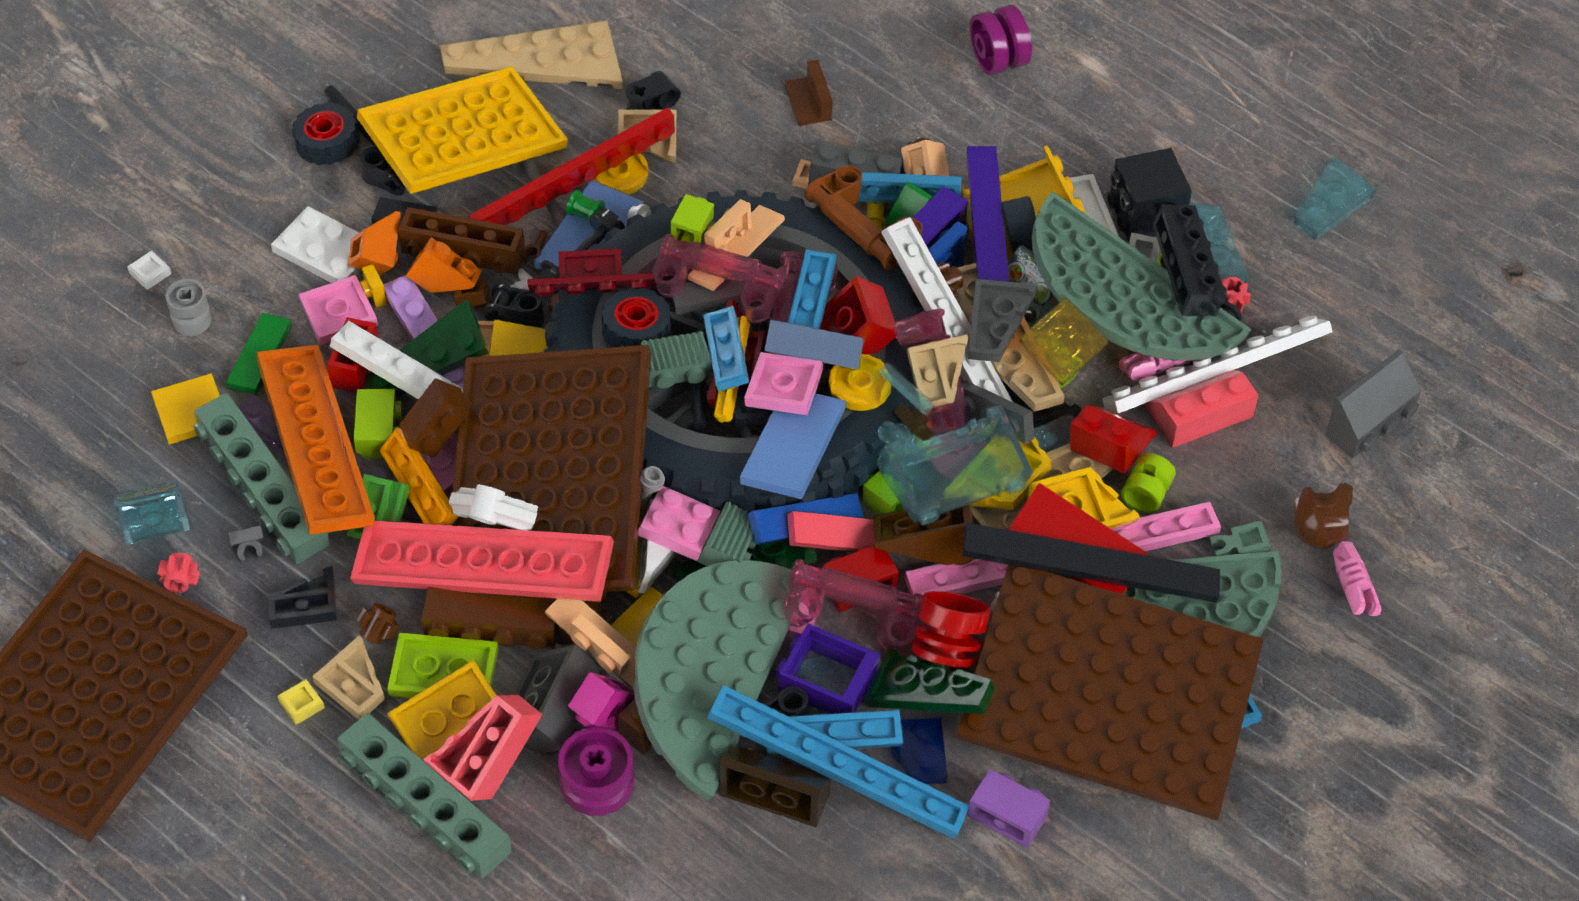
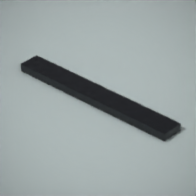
(1091, 562)

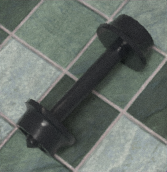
(601, 223)

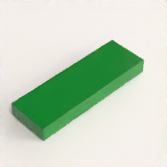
(267, 335)

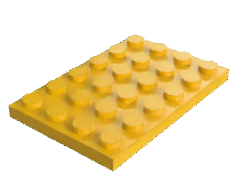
(461, 129)

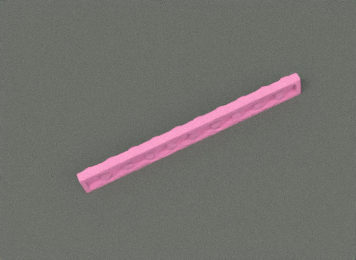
(1146, 533)

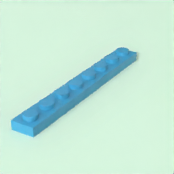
(838, 762)

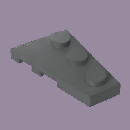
(996, 316)

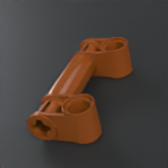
(836, 196)

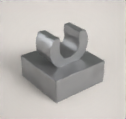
(245, 538)

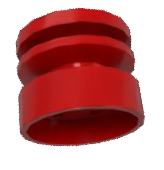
(951, 629)

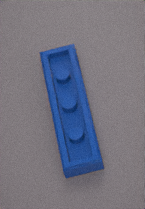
(772, 523)

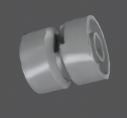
(188, 307)

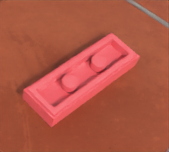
(829, 531)

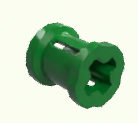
(583, 206)

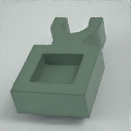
(1243, 539)

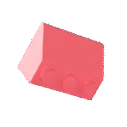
(1204, 407)

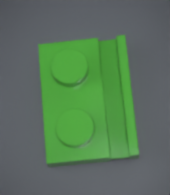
(386, 500)

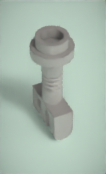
(651, 481)

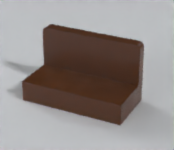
(810, 96)

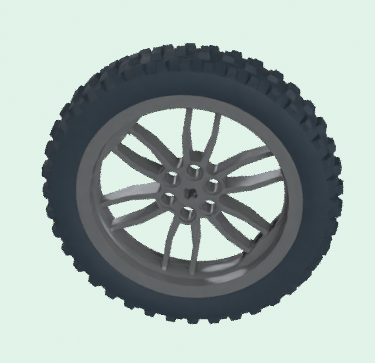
(710, 465)

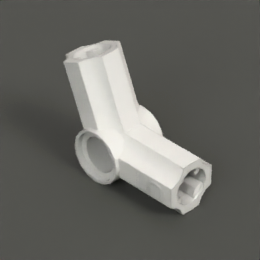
(493, 507)

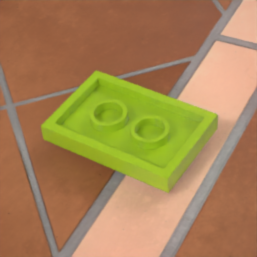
(428, 659)

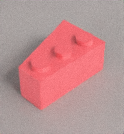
(486, 747)

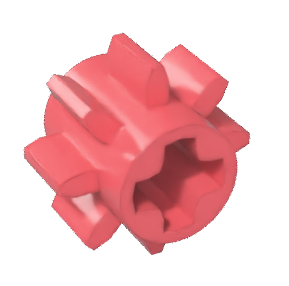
(1236, 292)
(178, 572)

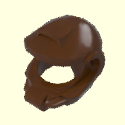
(1323, 517)

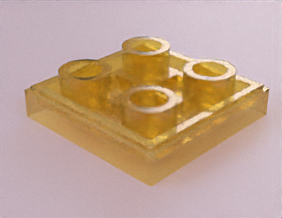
(1063, 341)

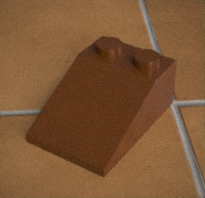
(932, 542)

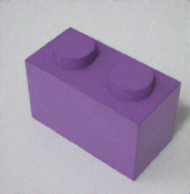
(1009, 807)

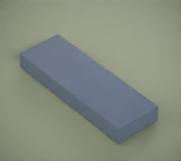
(814, 344)

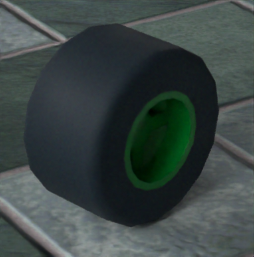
(1019, 222)

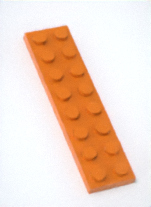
(315, 440)

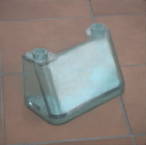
(955, 467)

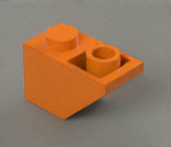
(376, 245)
(442, 269)

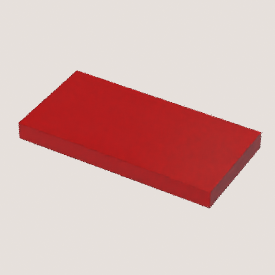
(1056, 518)

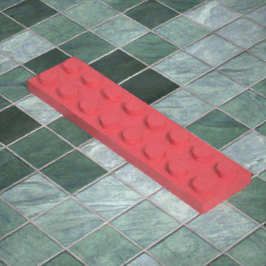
(483, 560)

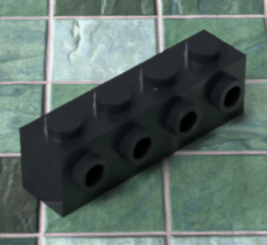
(1189, 260)

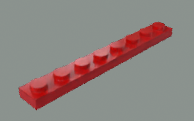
(578, 170)

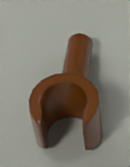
(535, 249)

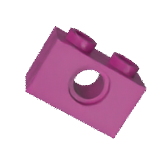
(601, 701)

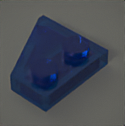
(922, 750)

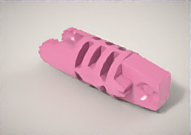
(1142, 366)
(1355, 580)

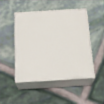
(149, 270)

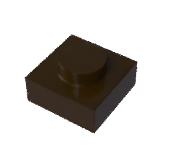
(915, 421)

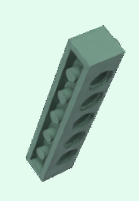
(224, 416)
(370, 738)

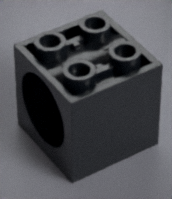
(1141, 187)

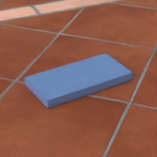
(576, 230)
(792, 448)

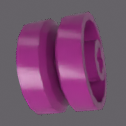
(1000, 39)
(596, 771)

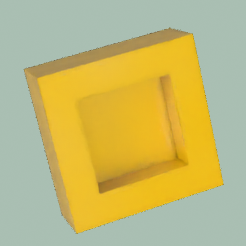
(373, 286)

